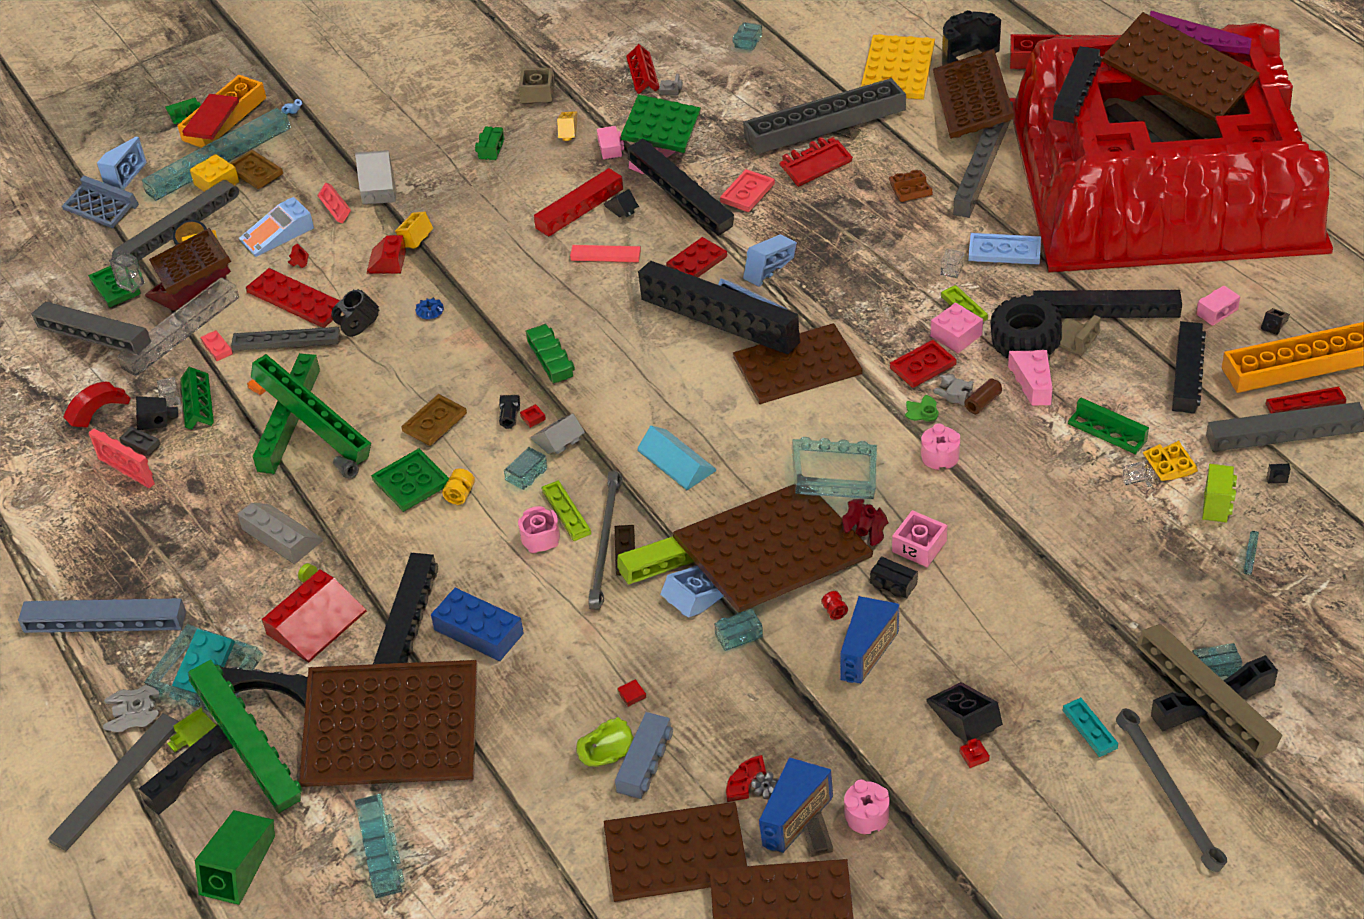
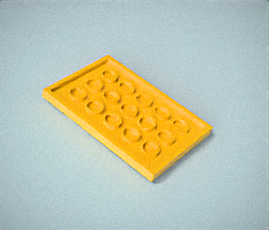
(902, 59)

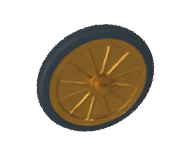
(186, 229)

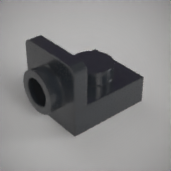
(1273, 320)

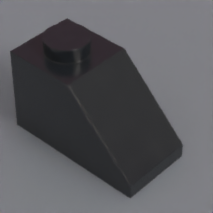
(622, 204)

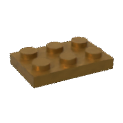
(256, 169)
(434, 419)

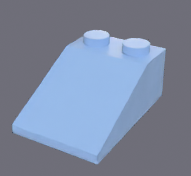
(122, 163)
(690, 591)

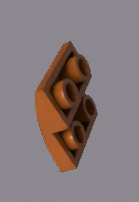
(910, 185)

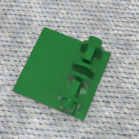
(182, 110)

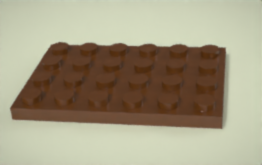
(189, 261)
(815, 362)
(672, 850)
(782, 891)

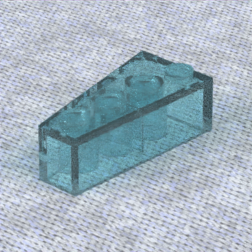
(378, 846)

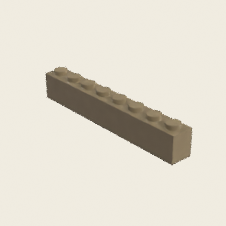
(1209, 691)

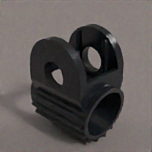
(357, 308)

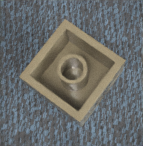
(536, 85)

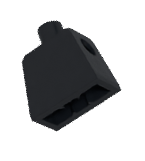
(153, 412)

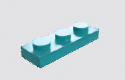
(1090, 727)

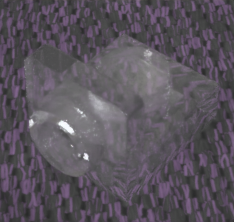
(1137, 473)

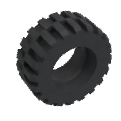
(1026, 312)

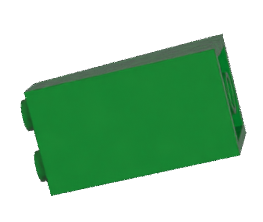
(233, 856)

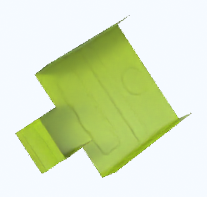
(190, 730)

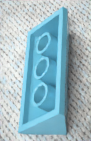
(674, 457)

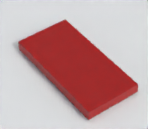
(210, 116)

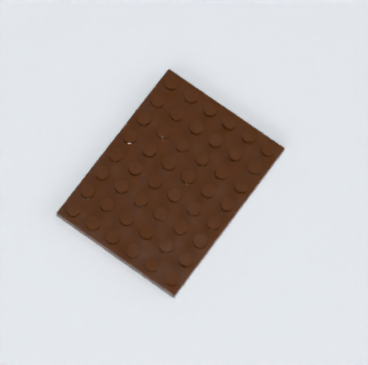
(771, 546)
(389, 723)

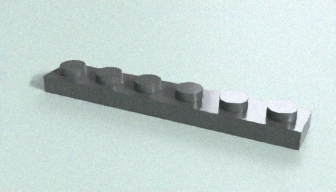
(285, 338)

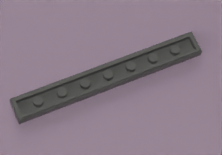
(113, 783)

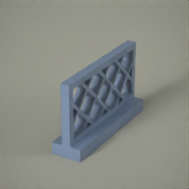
(106, 193)

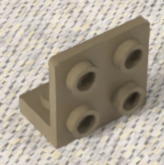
(1079, 336)

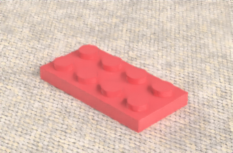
(121, 458)

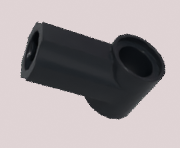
(508, 410)

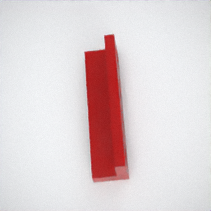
(645, 67)

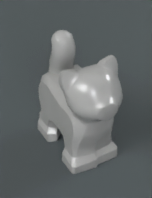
(956, 390)

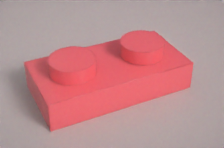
(216, 345)

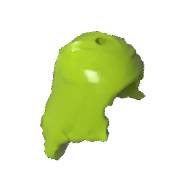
(611, 741)

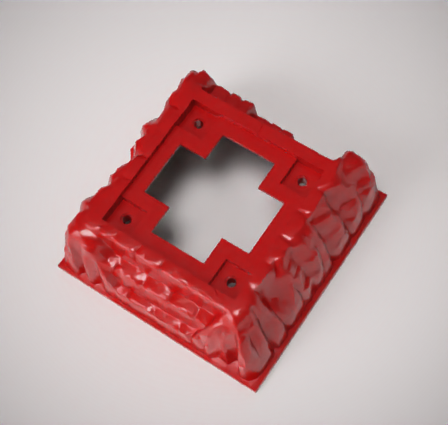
(1126, 202)

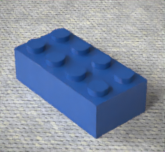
(477, 624)

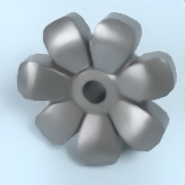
(764, 784)

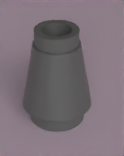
(346, 467)

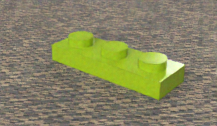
(956, 295)

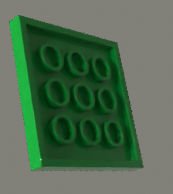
(661, 123)

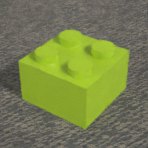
(1219, 493)

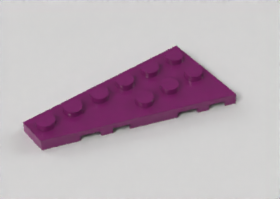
(1213, 37)

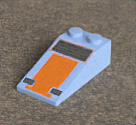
(277, 227)

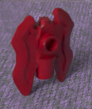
(866, 519)

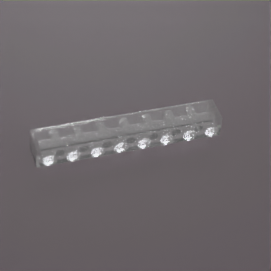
(181, 325)

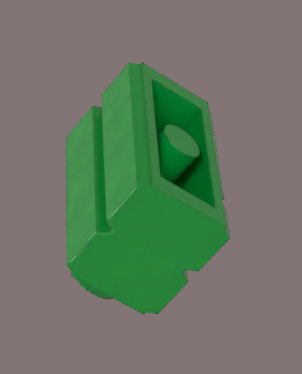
(490, 143)

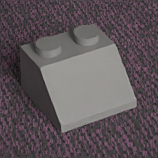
(558, 434)

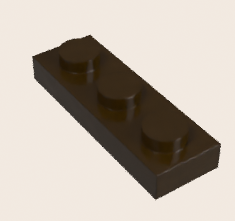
(623, 541)

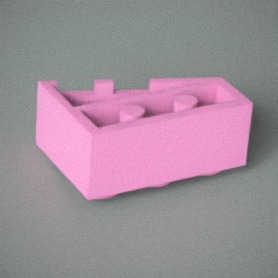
(1033, 374)

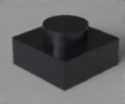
(1278, 473)

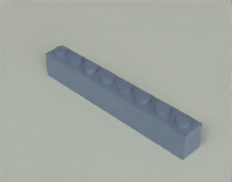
(102, 615)

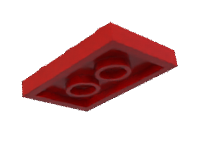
(698, 257)
(923, 363)

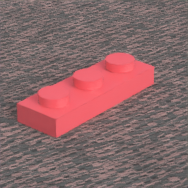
(334, 202)

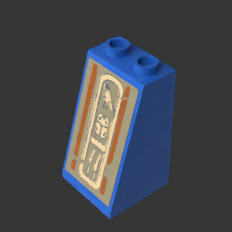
(868, 636)
(794, 802)

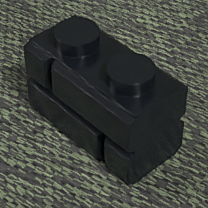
(893, 577)

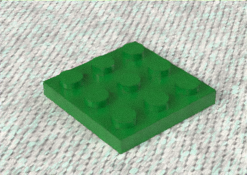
(410, 479)

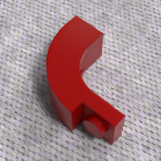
(90, 399)

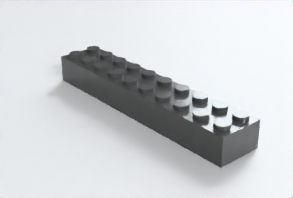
(824, 116)

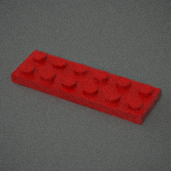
(293, 297)

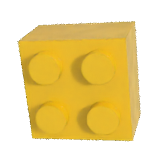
(212, 172)

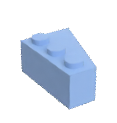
(767, 257)

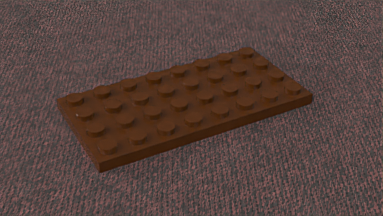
(1180, 67)
(973, 94)

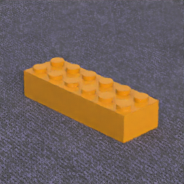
(250, 95)

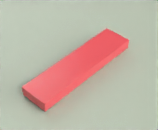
(605, 253)

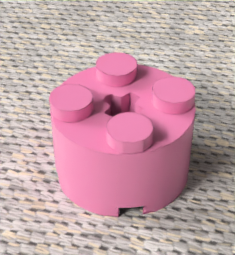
(940, 447)
(539, 529)
(866, 807)

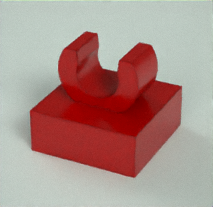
(298, 256)
(974, 753)

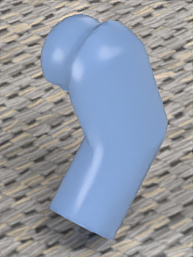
(292, 107)

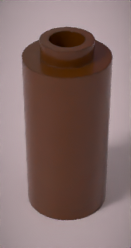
(983, 396)

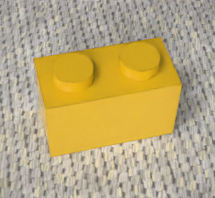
(415, 229)

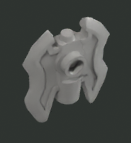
(132, 708)

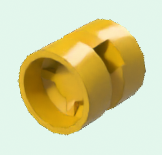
(458, 486)

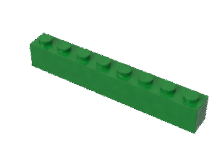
(310, 409)
(282, 421)
(245, 736)

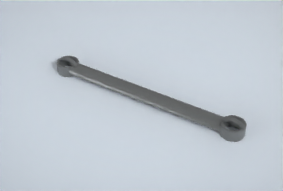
(596, 594)
(1172, 791)

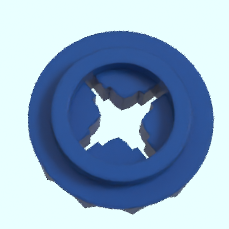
(424, 313)

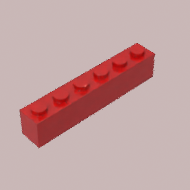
(578, 202)

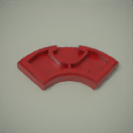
(740, 782)

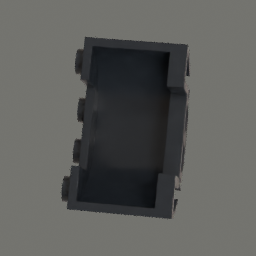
(970, 32)

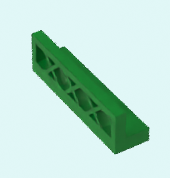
(192, 395)
(1111, 423)

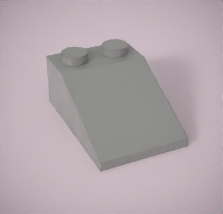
(375, 177)

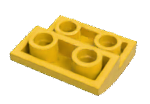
(1170, 462)

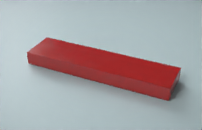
(1306, 400)

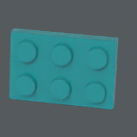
(201, 649)

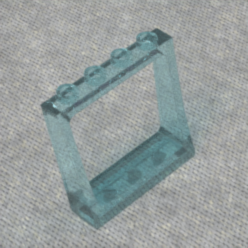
(834, 487)
(251, 655)

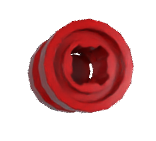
(835, 606)

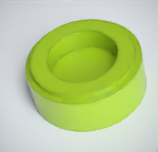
(306, 572)

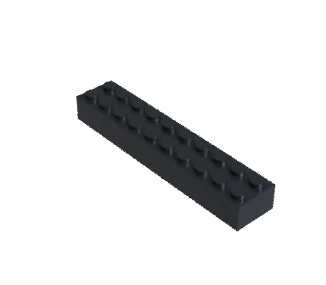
(719, 307)

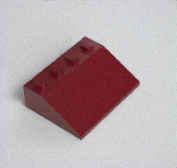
(187, 293)

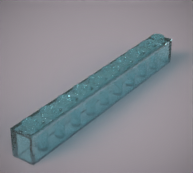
(227, 147)

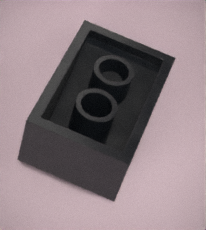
(966, 711)

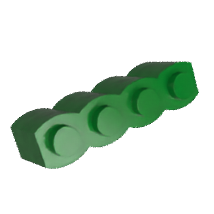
(550, 353)

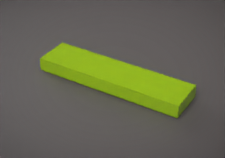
(566, 510)

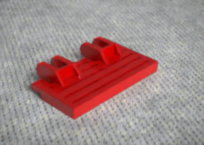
(815, 160)

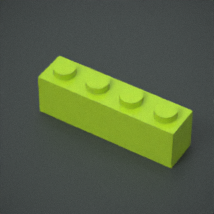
(652, 560)

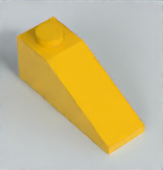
(567, 125)

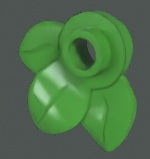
(922, 411)

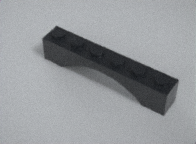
(1247, 681)
(290, 685)
(167, 784)

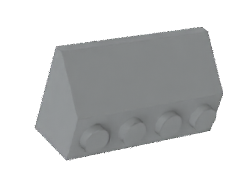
(278, 531)

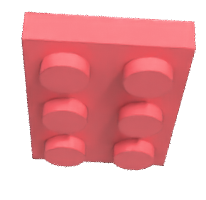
(747, 190)

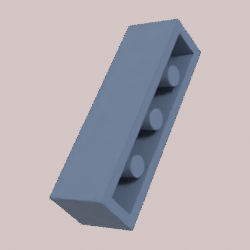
(643, 755)

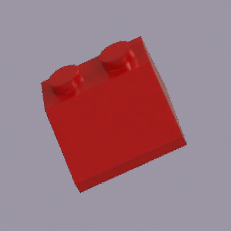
(387, 256)

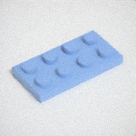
(1004, 248)

